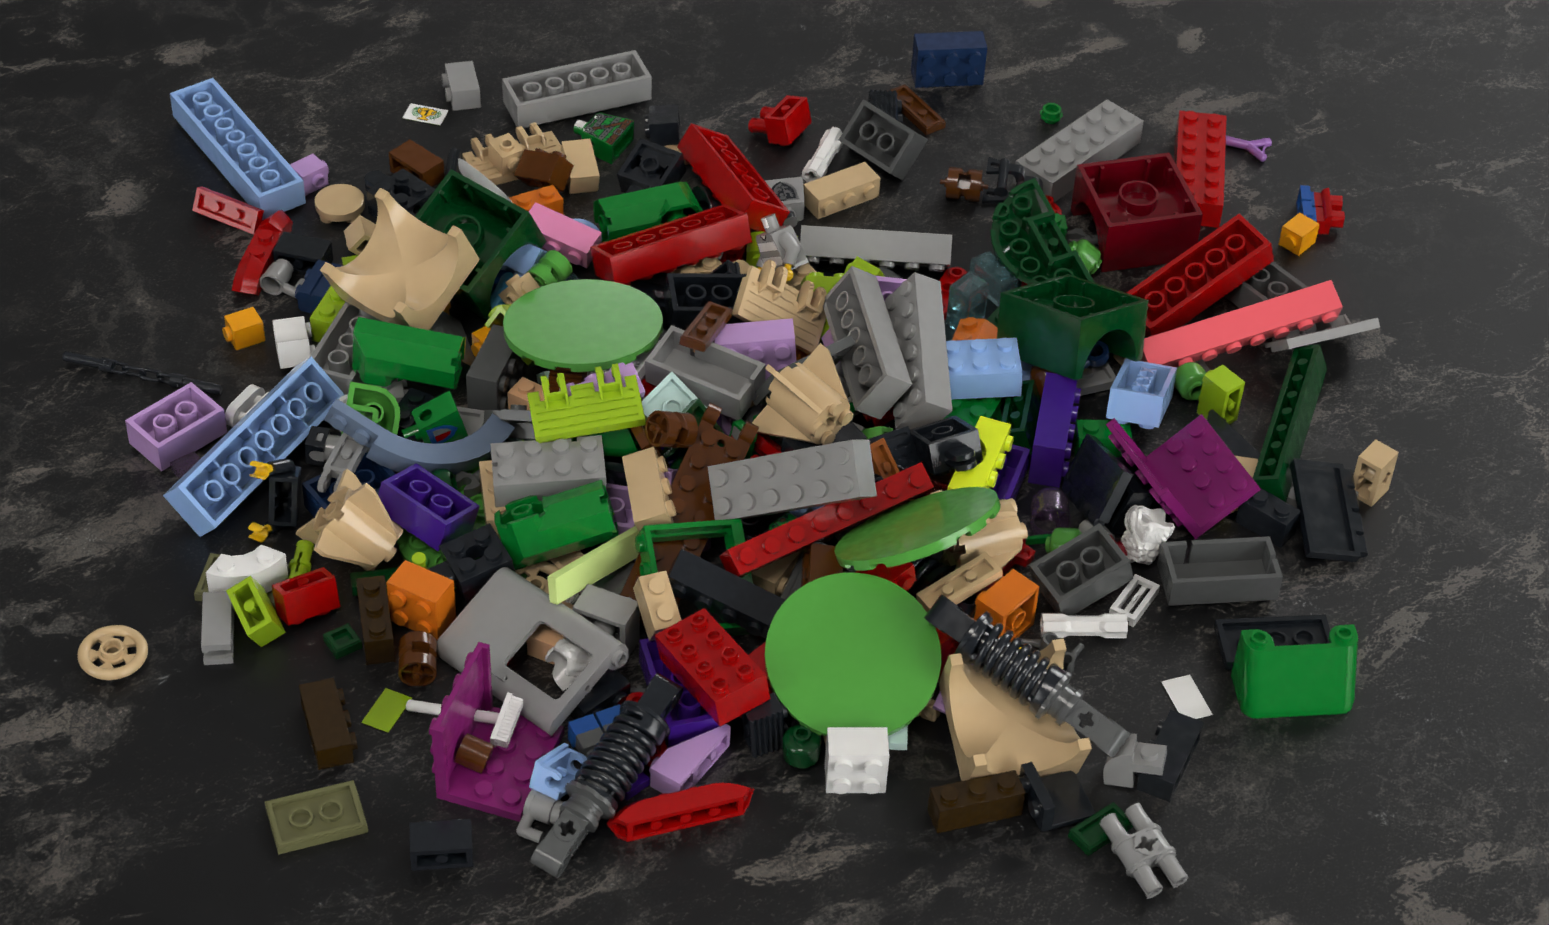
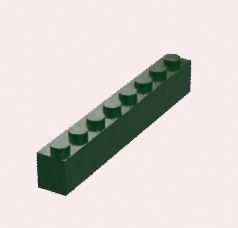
(1290, 420)

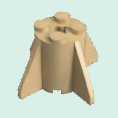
(806, 401)
(353, 526)
(999, 539)

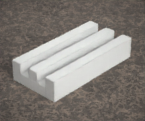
(1146, 584)

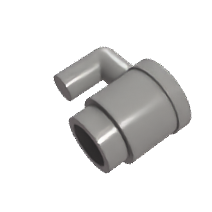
(276, 278)
(539, 808)

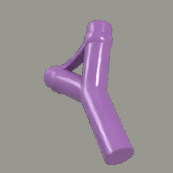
(1251, 146)

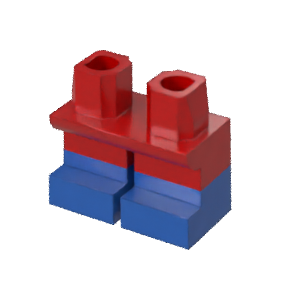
(1321, 208)

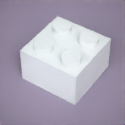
(856, 760)

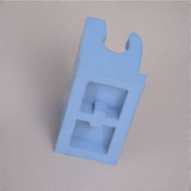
(555, 771)

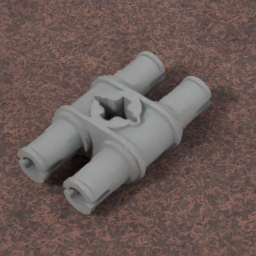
(1143, 850)

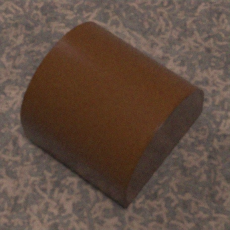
(474, 753)

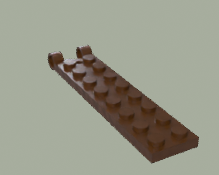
(692, 489)

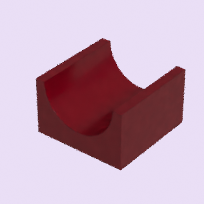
(1138, 209)

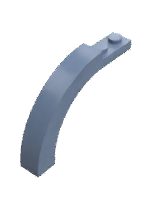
(402, 453)

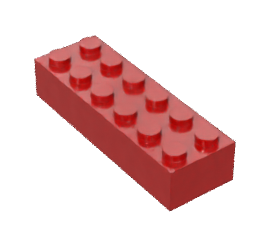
(1201, 160)
(730, 175)
(671, 245)
(1203, 275)

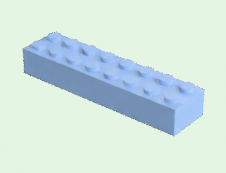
(237, 147)
(264, 434)

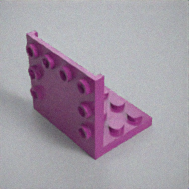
(1190, 474)
(509, 770)

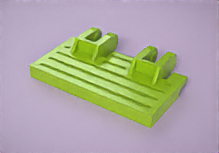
(586, 410)

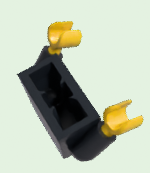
(283, 496)

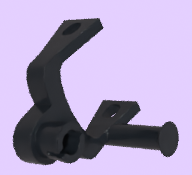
(1004, 168)

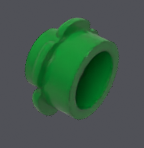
(1051, 113)

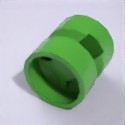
(551, 268)

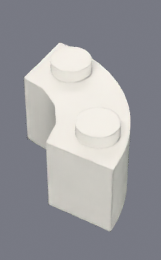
(292, 341)
(262, 564)

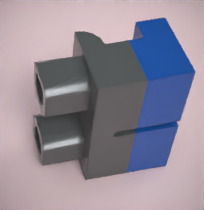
(587, 730)

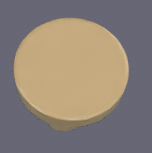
(339, 203)

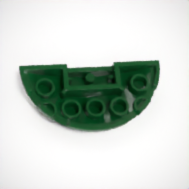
(1030, 239)

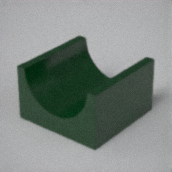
(490, 225)
(1064, 319)

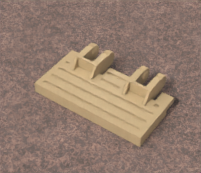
(538, 139)
(773, 299)

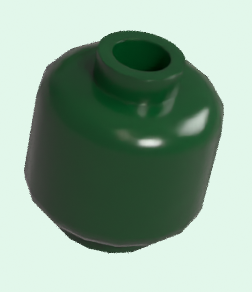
(801, 747)

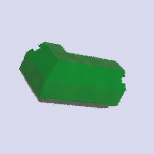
(643, 209)
(403, 352)
(557, 525)

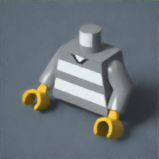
(780, 246)

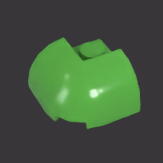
(375, 404)

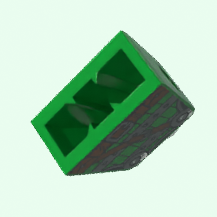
(607, 134)

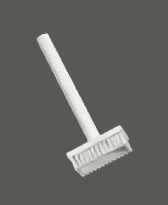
(504, 721)

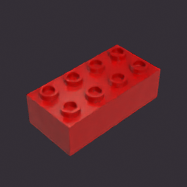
(712, 667)

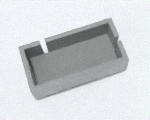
(712, 375)
(545, 468)

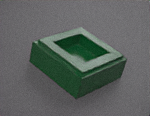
(342, 641)

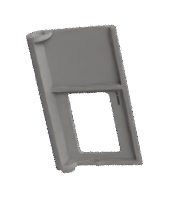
(505, 617)

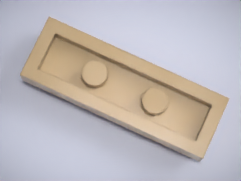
(962, 582)

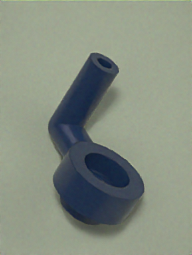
(1101, 351)

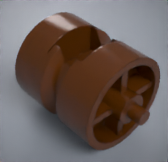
(964, 184)
(671, 429)
(417, 658)

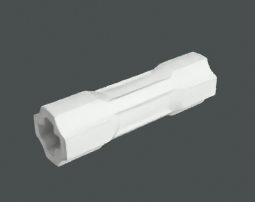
(828, 147)
(1105, 625)

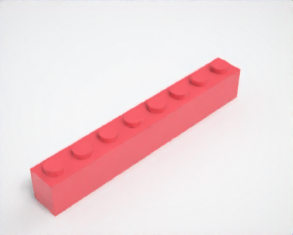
(1244, 326)

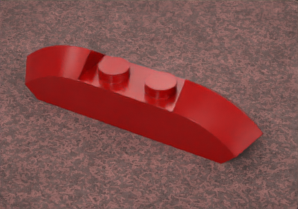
(260, 253)
(680, 810)

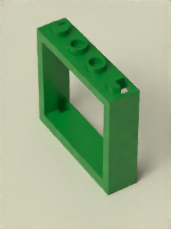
(729, 529)

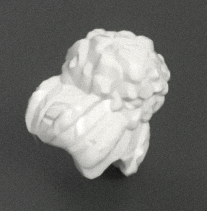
(1144, 533)
(568, 661)

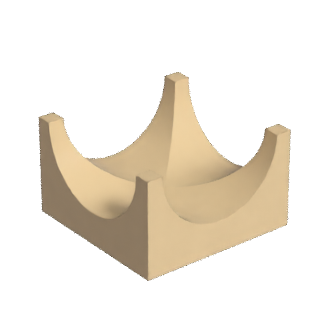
(405, 268)
(1000, 734)

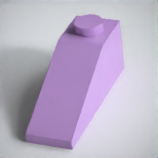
(688, 761)

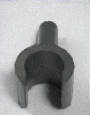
(1041, 643)
(1071, 657)

